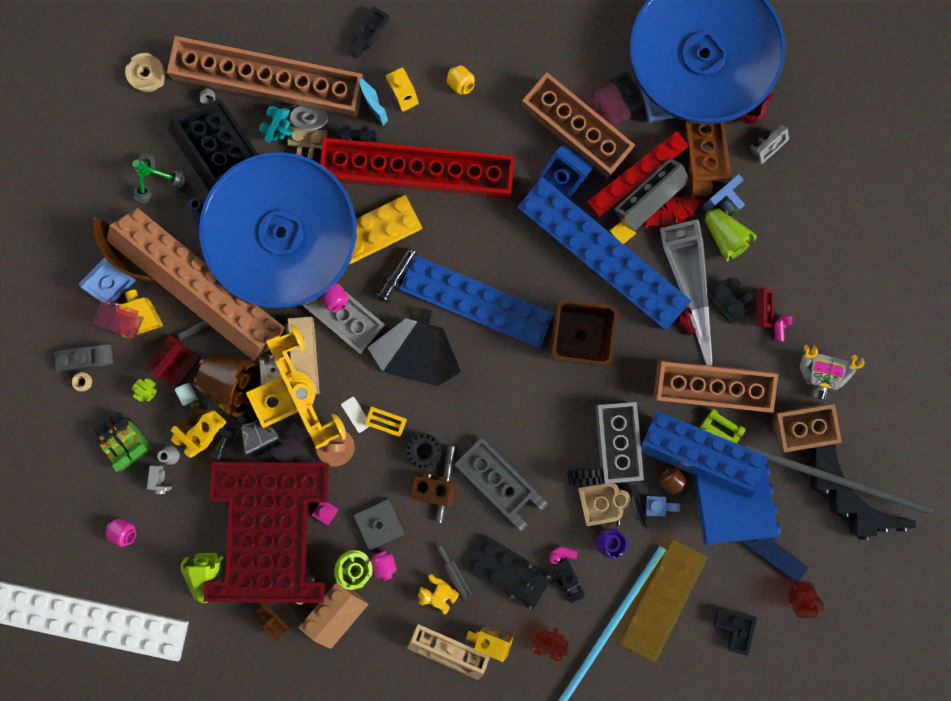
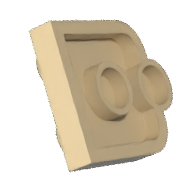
(603, 503)

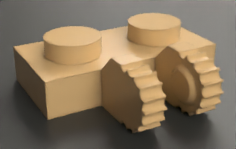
(307, 139)

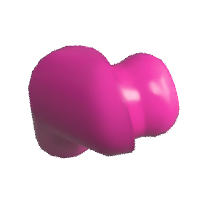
(562, 552)

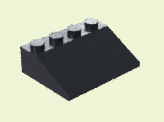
(211, 141)

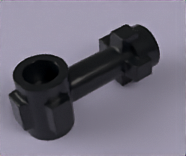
(225, 433)

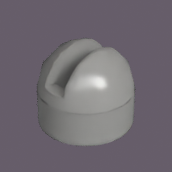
(203, 96)

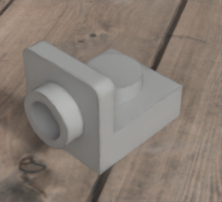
(155, 477)

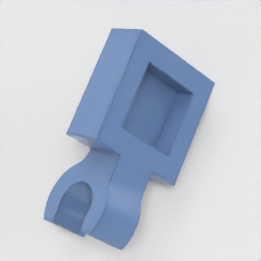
(658, 506)

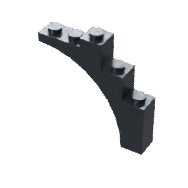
(843, 500)

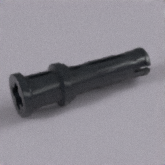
(391, 282)

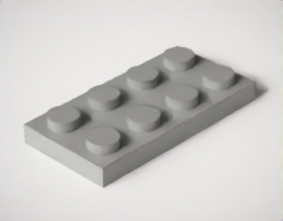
(352, 323)

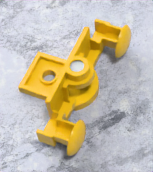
(294, 393)

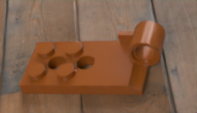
(704, 164)

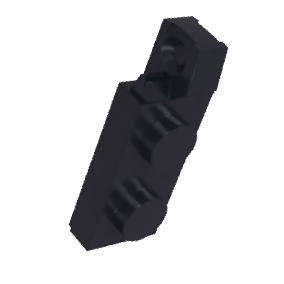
(369, 31)

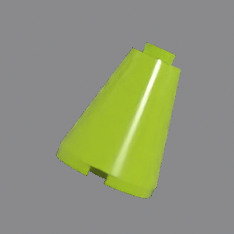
(728, 233)

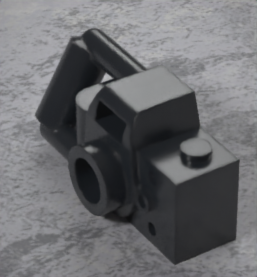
(569, 581)

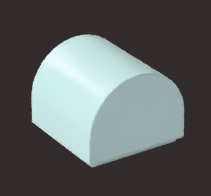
(186, 394)

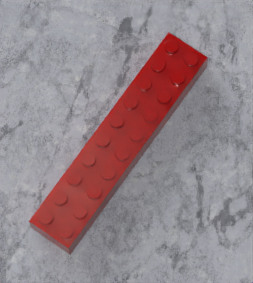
(418, 167)

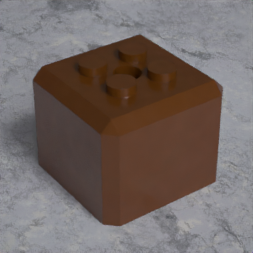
(599, 326)

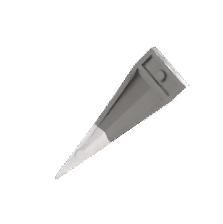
(686, 256)

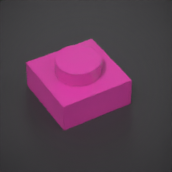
(325, 512)

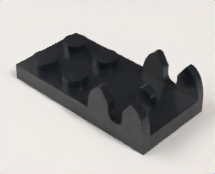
(510, 572)

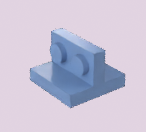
(726, 198)
(106, 282)

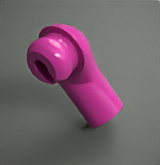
(780, 325)

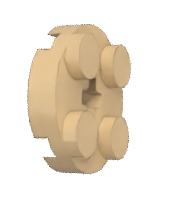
(154, 79)

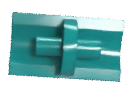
(279, 125)

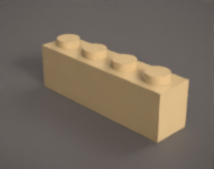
(306, 360)

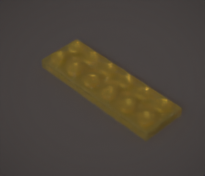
(663, 600)

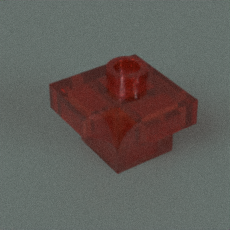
(804, 600)

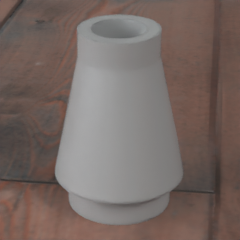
(172, 455)

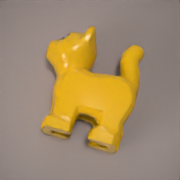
(441, 594)

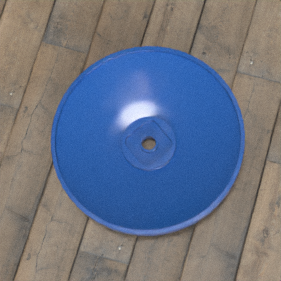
(742, 64)
(243, 221)

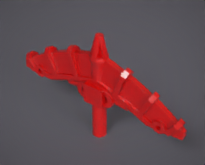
(675, 210)

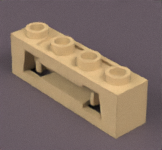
(448, 652)

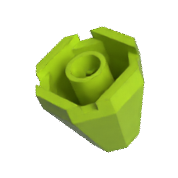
(200, 570)

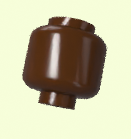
(672, 480)

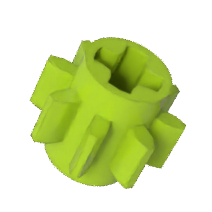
(144, 390)

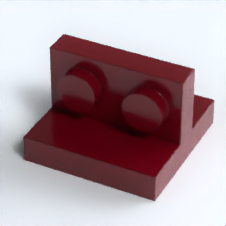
(173, 361)

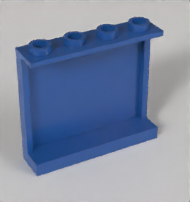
(734, 517)

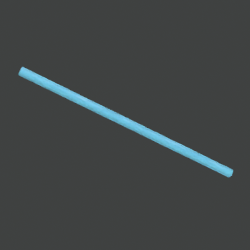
(612, 624)

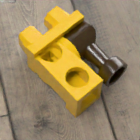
(197, 435)

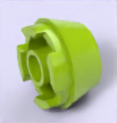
(353, 569)

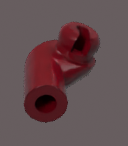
(684, 321)

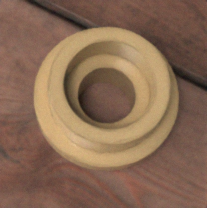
(76, 381)

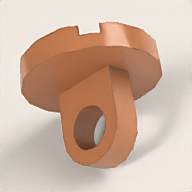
(337, 451)

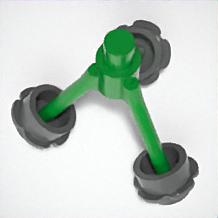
(146, 165)

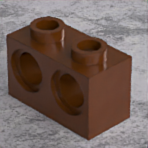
(433, 493)

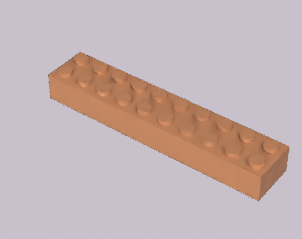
(265, 76)
(193, 283)

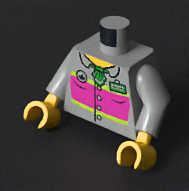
(826, 371)

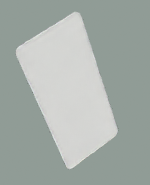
(355, 414)

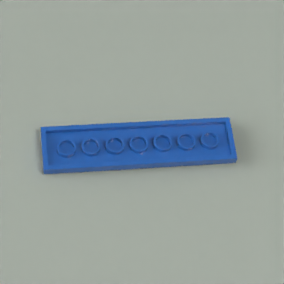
(476, 301)

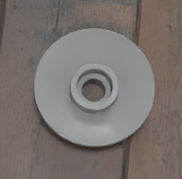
(308, 118)

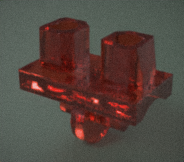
(552, 642)

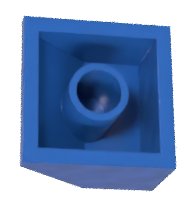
(566, 171)

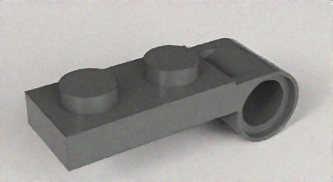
(83, 357)

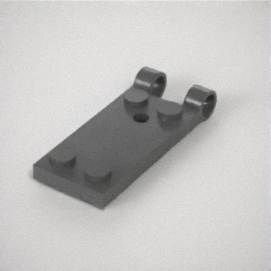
(493, 476)

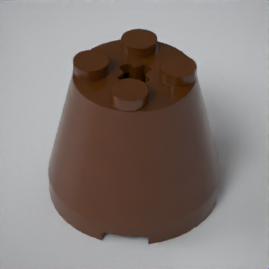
(227, 381)

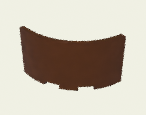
(114, 256)

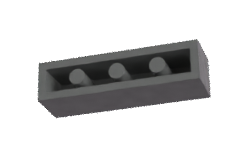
(652, 194)

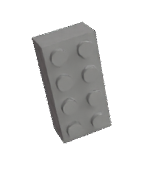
(619, 442)

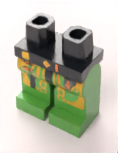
(122, 442)

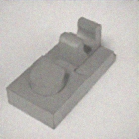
(771, 145)

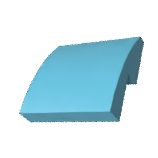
(373, 103)

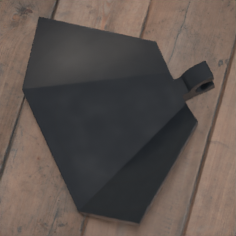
(416, 352)

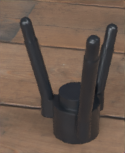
(635, 496)

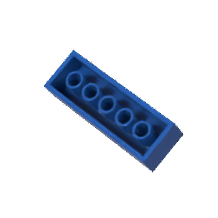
(704, 454)

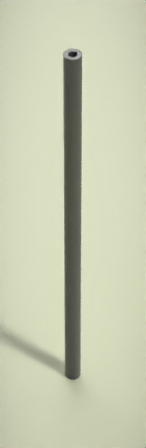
(845, 482)

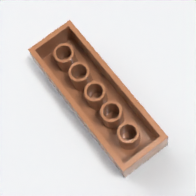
(577, 125)
(715, 386)

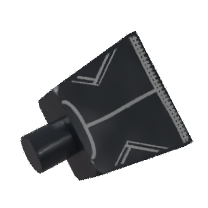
(260, 440)

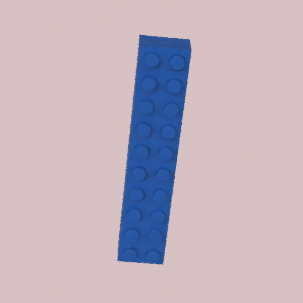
(604, 254)

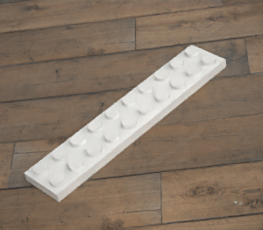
(92, 621)

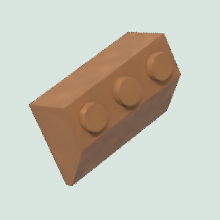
(806, 427)
(334, 616)

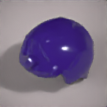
(611, 543)

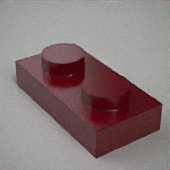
(765, 308)

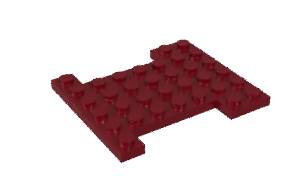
(267, 530)

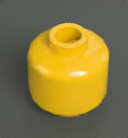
(460, 80)

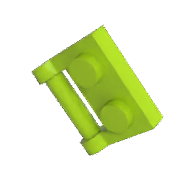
(713, 415)

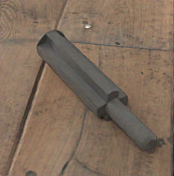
(455, 575)

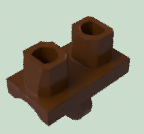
(270, 621)

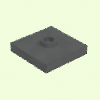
(379, 524)

